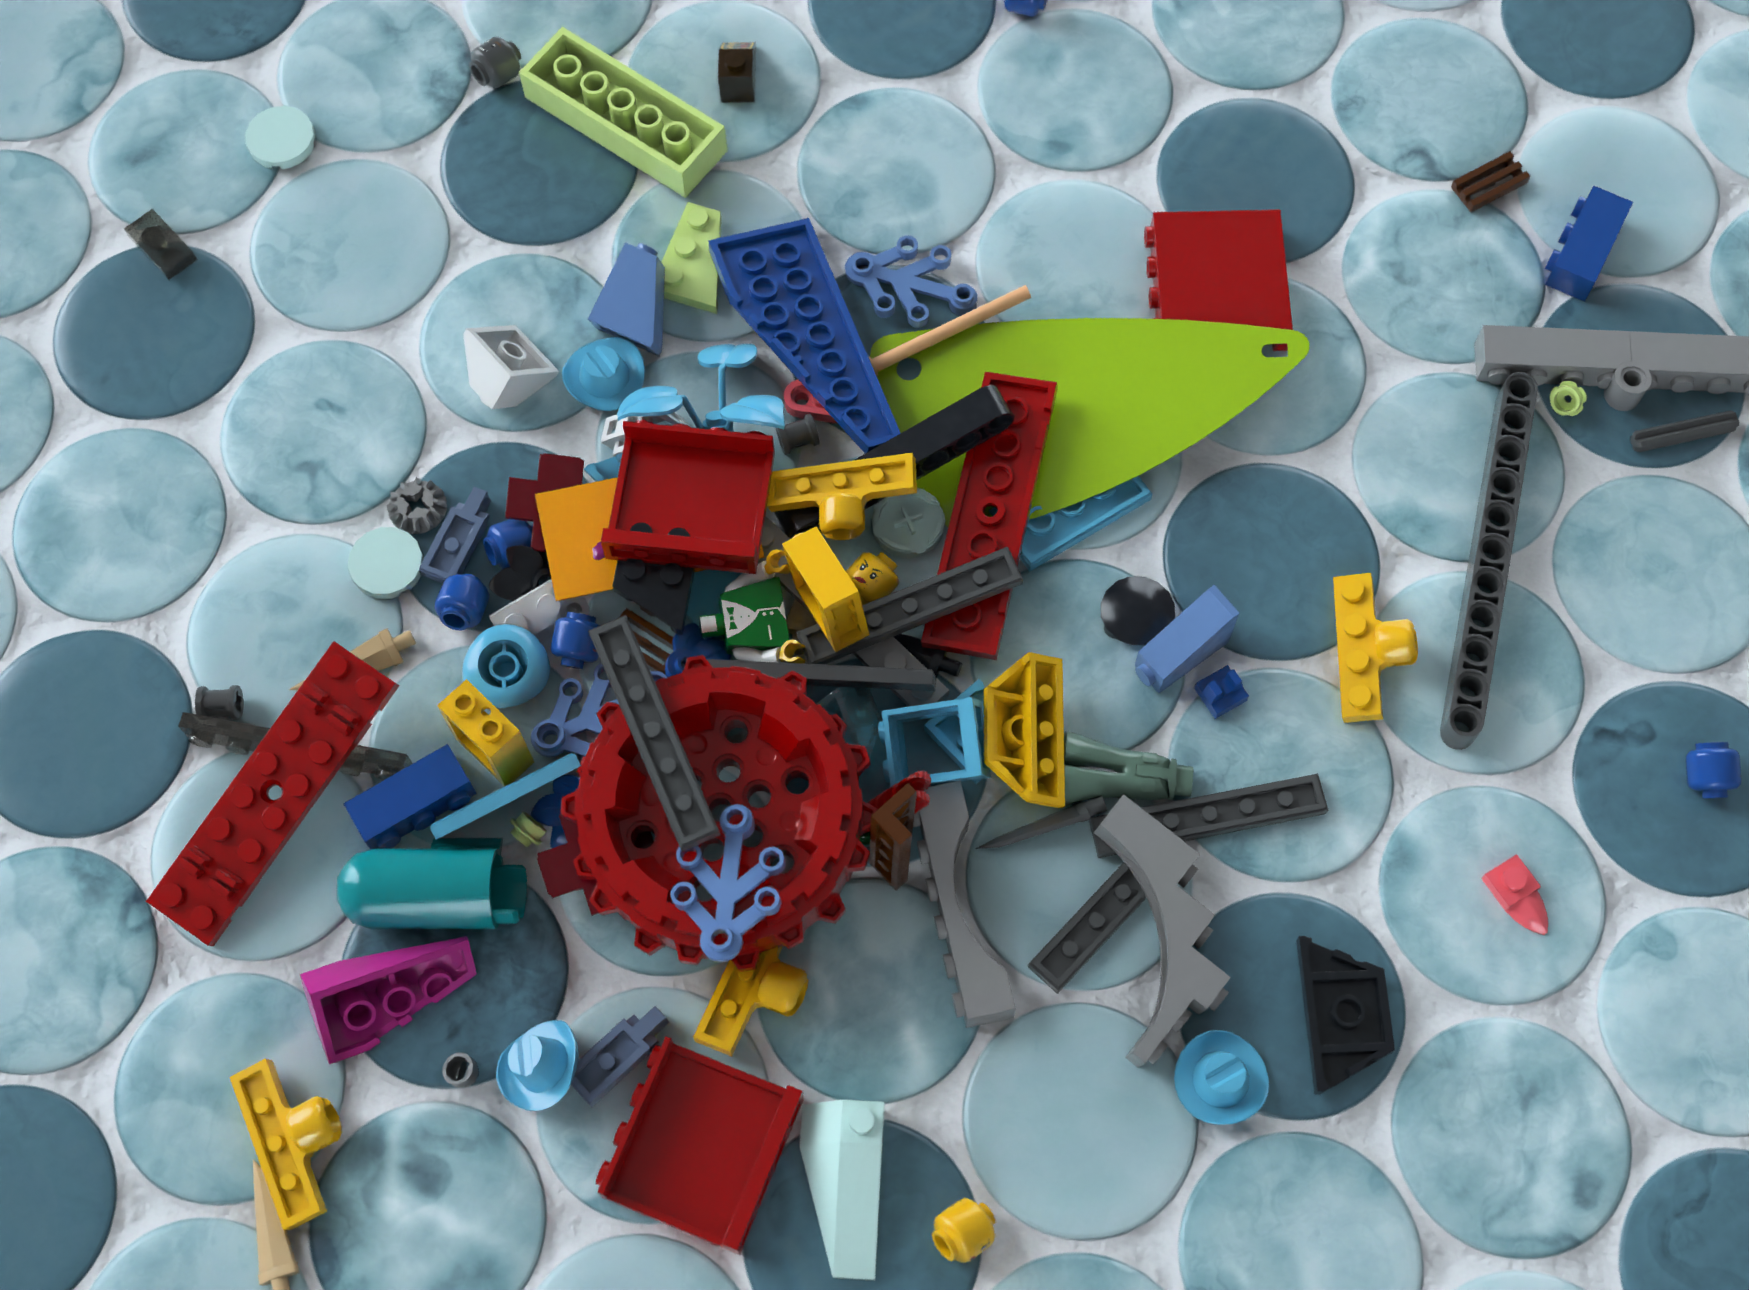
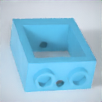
(972, 734)

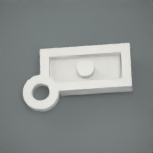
(536, 609)

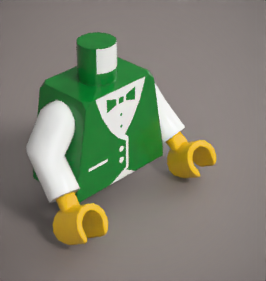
(754, 616)

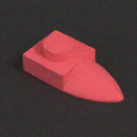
(1518, 894)

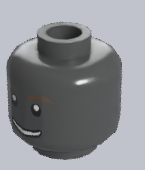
(495, 62)

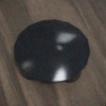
(1136, 610)

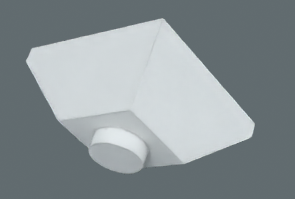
(505, 365)

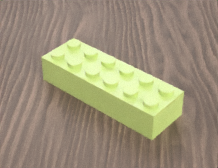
(624, 111)

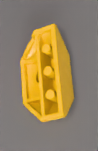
(1027, 729)

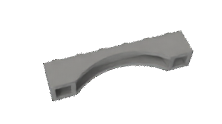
(981, 982)

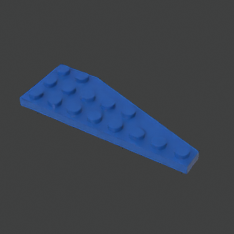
(795, 305)

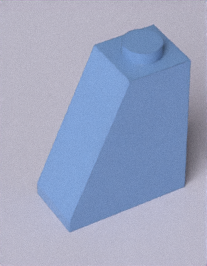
(633, 299)
(1187, 640)

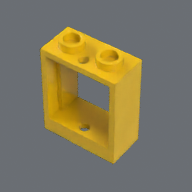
(826, 589)
(486, 736)

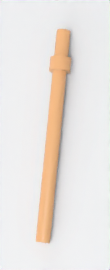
(949, 329)

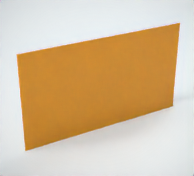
(571, 528)

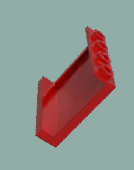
(1219, 268)
(695, 481)
(699, 1146)

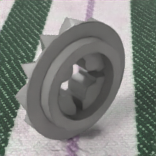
(420, 519)

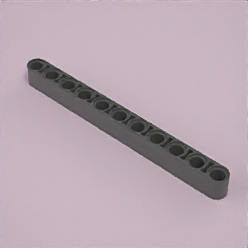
(1485, 571)

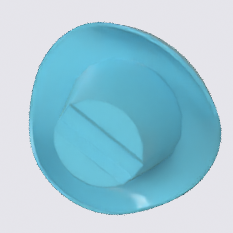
(604, 373)
(507, 665)
(538, 1066)
(1221, 1078)

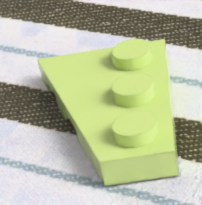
(687, 261)

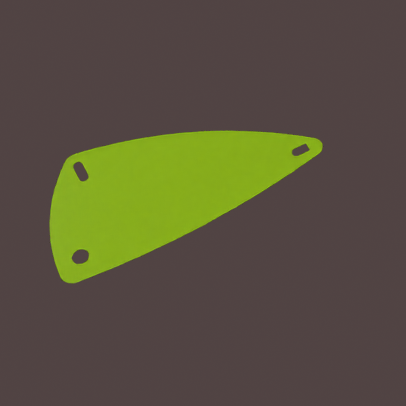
(1123, 397)

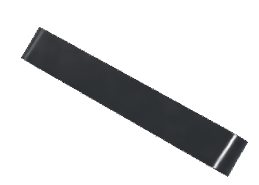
(931, 442)

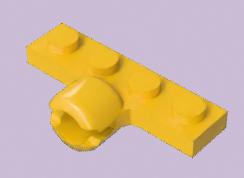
(842, 490)
(1366, 647)
(738, 994)
(286, 1140)

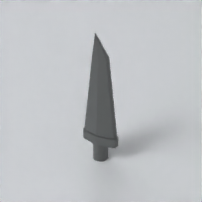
(1077, 813)

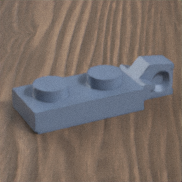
(457, 538)
(617, 1055)

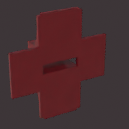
(553, 474)
(559, 869)

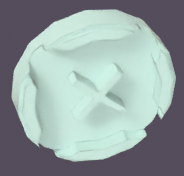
(280, 137)
(908, 524)
(385, 562)

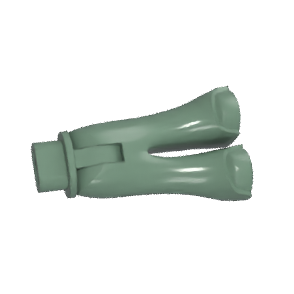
(1137, 776)

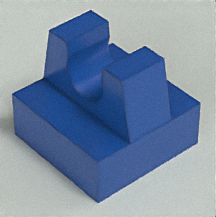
(1221, 691)

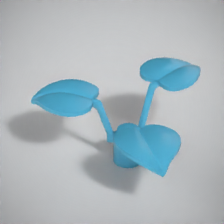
(754, 409)

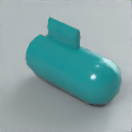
(443, 887)

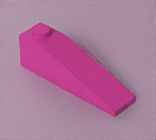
(374, 993)

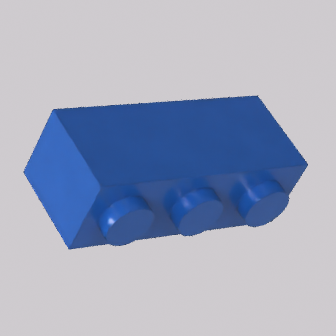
(1587, 242)
(410, 799)

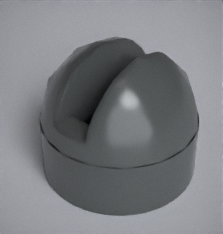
(455, 1068)

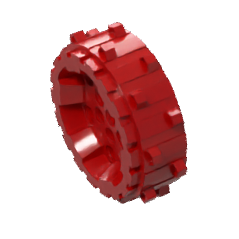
(784, 741)

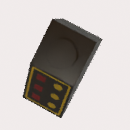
(737, 71)

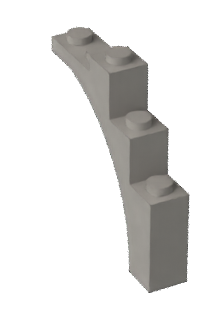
(1159, 864)

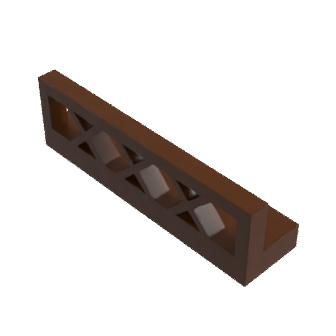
(893, 837)

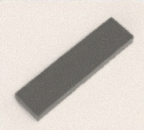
(1088, 929)

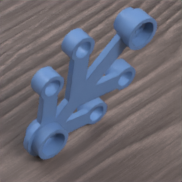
(908, 280)
(586, 721)
(729, 889)

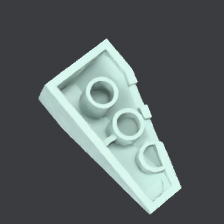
(843, 1167)

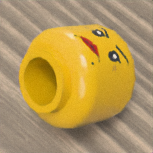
(873, 576)
(964, 1230)

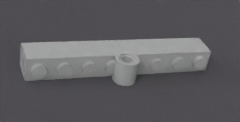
(1616, 361)

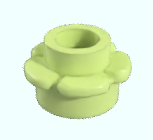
(1558, 401)
(527, 830)

